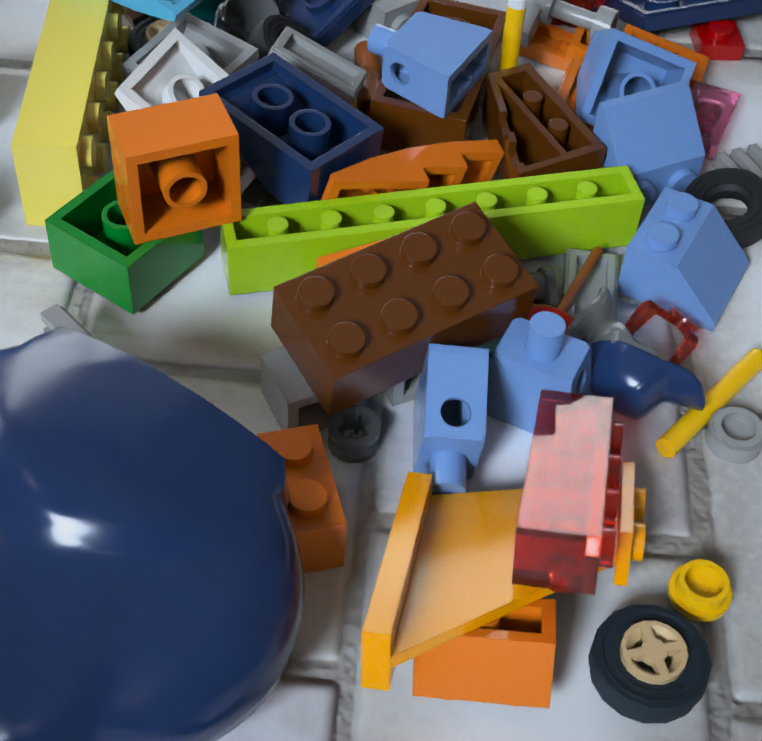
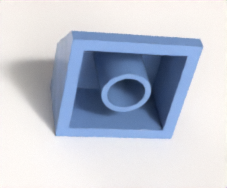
(622, 66)
(654, 137)
(683, 259)

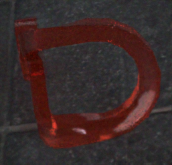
(674, 316)

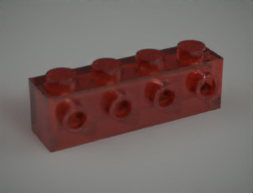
(569, 494)

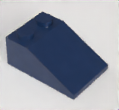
(293, 128)

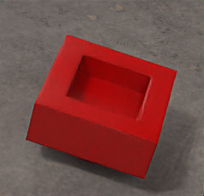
(717, 40)

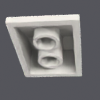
(172, 74)

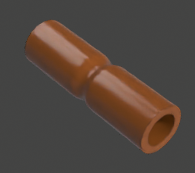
(372, 64)

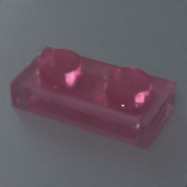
(714, 112)

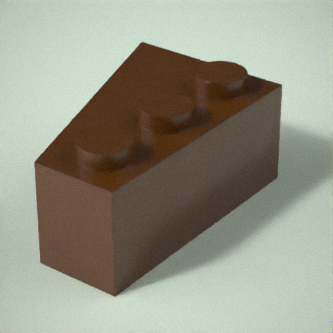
(535, 127)

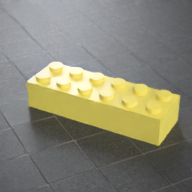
(66, 104)

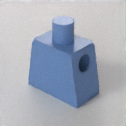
(432, 59)
(532, 359)
(450, 415)

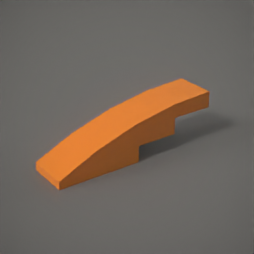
(558, 47)
(418, 169)

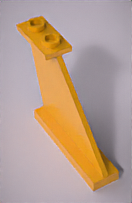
(454, 568)

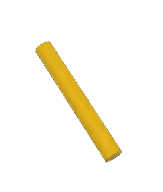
(715, 398)

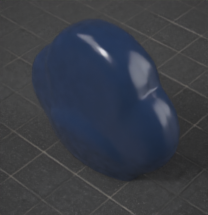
(136, 552)

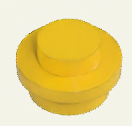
(700, 590)

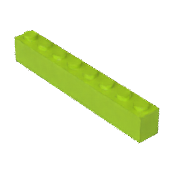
(531, 214)

